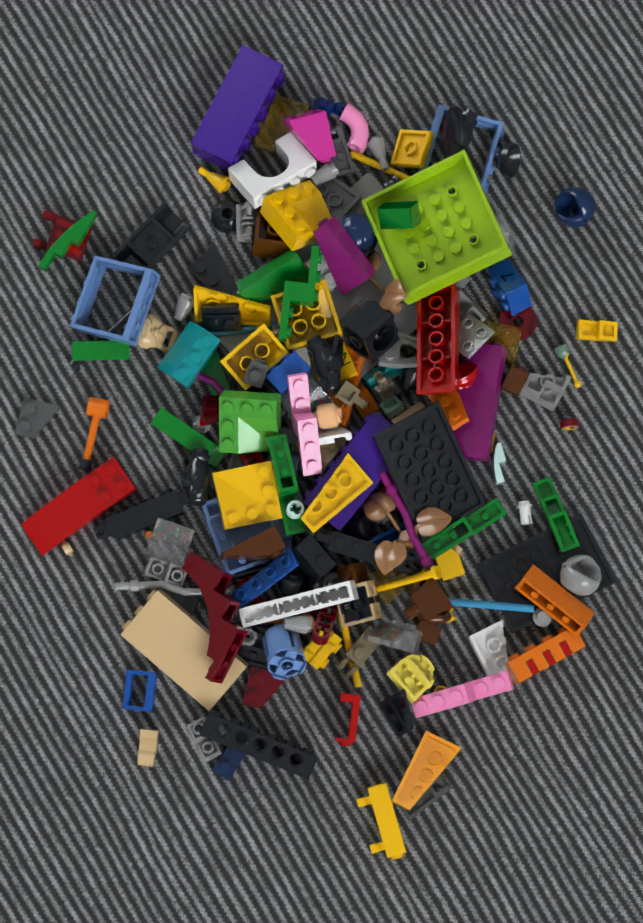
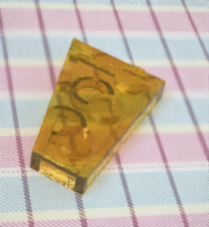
(273, 125)

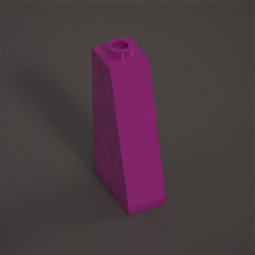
(342, 255)

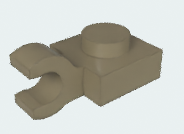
(385, 388)
(349, 394)

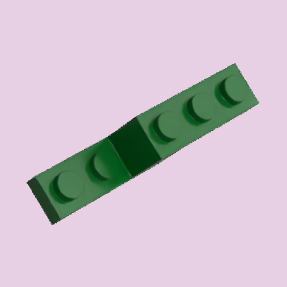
(300, 294)
(285, 482)
(464, 529)

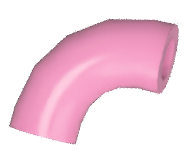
(358, 127)

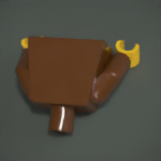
(428, 602)

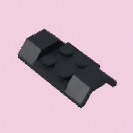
(152, 239)

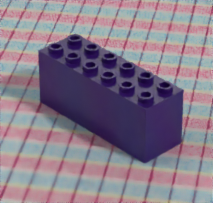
(238, 108)
(366, 456)

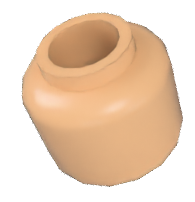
(328, 415)

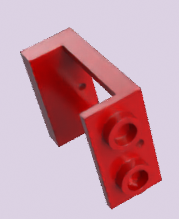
(355, 700)

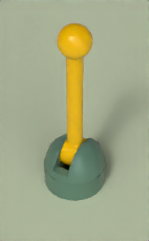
(563, 352)

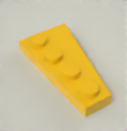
(339, 491)

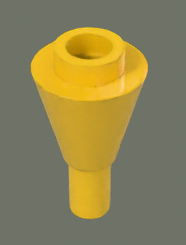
(218, 181)

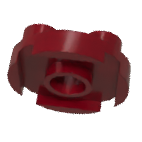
(526, 316)

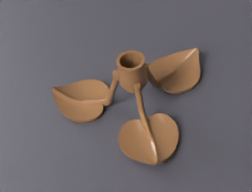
(393, 293)
(389, 554)

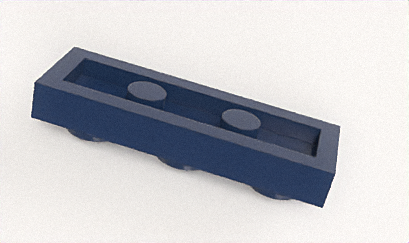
(231, 758)

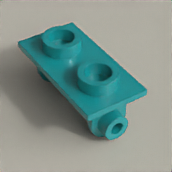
(385, 371)

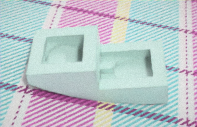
(498, 458)

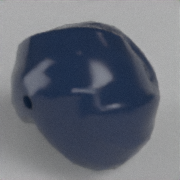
(574, 207)
(359, 229)

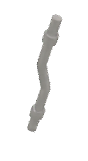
(134, 585)

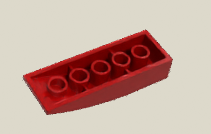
(438, 341)
(78, 506)

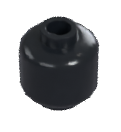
(361, 528)
(291, 583)

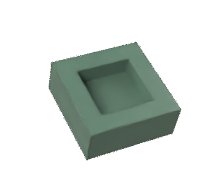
(392, 407)

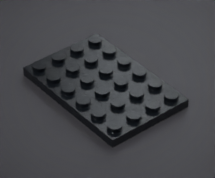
(428, 465)
(507, 568)

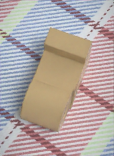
(148, 747)

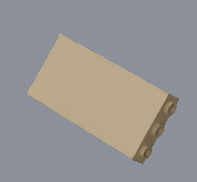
(178, 647)

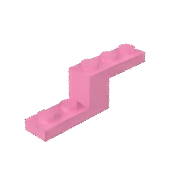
(304, 424)
(463, 694)

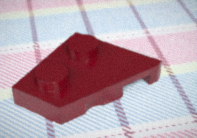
(209, 410)
(260, 687)

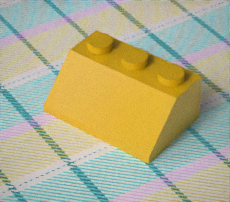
(258, 344)

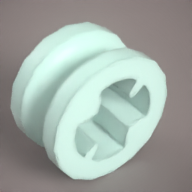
(291, 514)

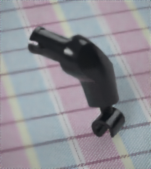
(408, 379)

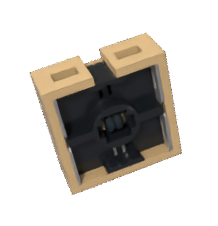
(362, 609)

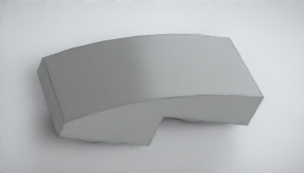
(165, 571)
(208, 748)

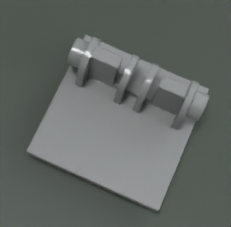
(245, 222)
(472, 335)

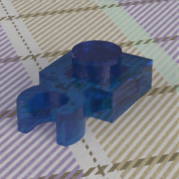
(328, 106)

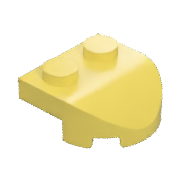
(413, 674)

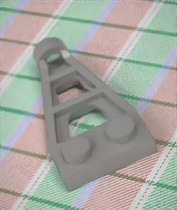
(392, 357)

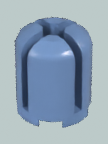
(283, 652)

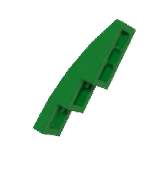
(73, 236)
(186, 435)
(555, 514)

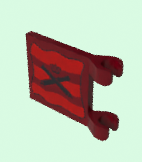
(61, 225)

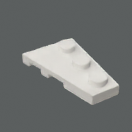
(490, 648)

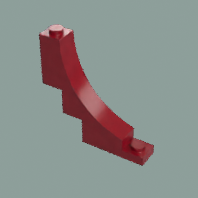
(225, 634)

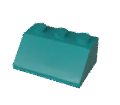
(189, 354)

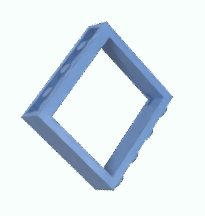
(484, 123)
(140, 307)

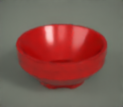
(466, 375)

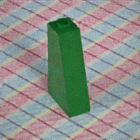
(272, 276)

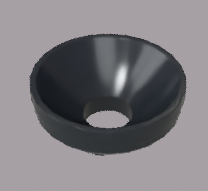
(508, 160)
(221, 224)

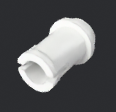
(525, 512)

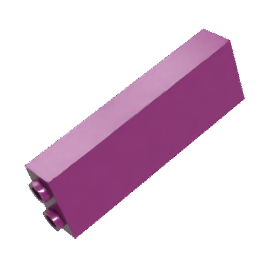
(482, 402)

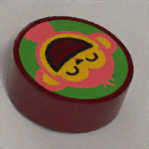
(569, 424)

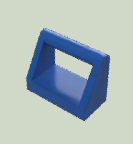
(150, 691)

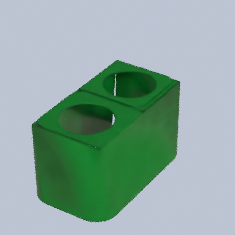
(399, 215)

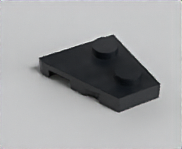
(398, 712)

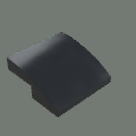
(254, 654)

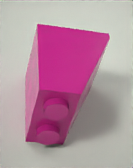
(313, 133)

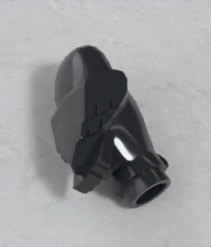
(458, 130)
(327, 361)
(196, 477)

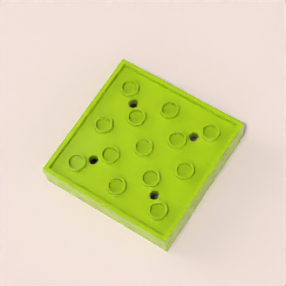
(445, 228)

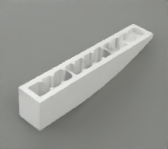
(299, 603)

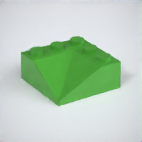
(248, 420)

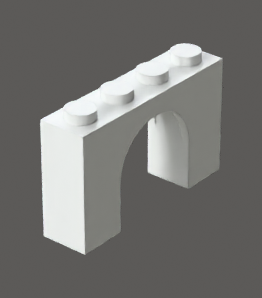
(255, 187)

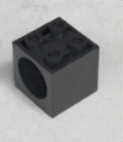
(369, 330)

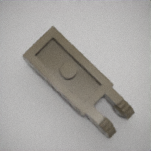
(358, 653)

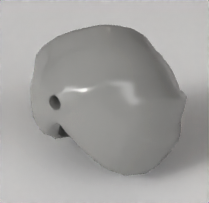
(580, 575)

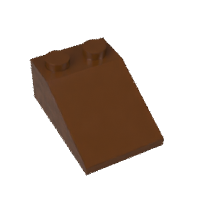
(266, 240)
(259, 547)

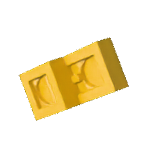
(596, 330)

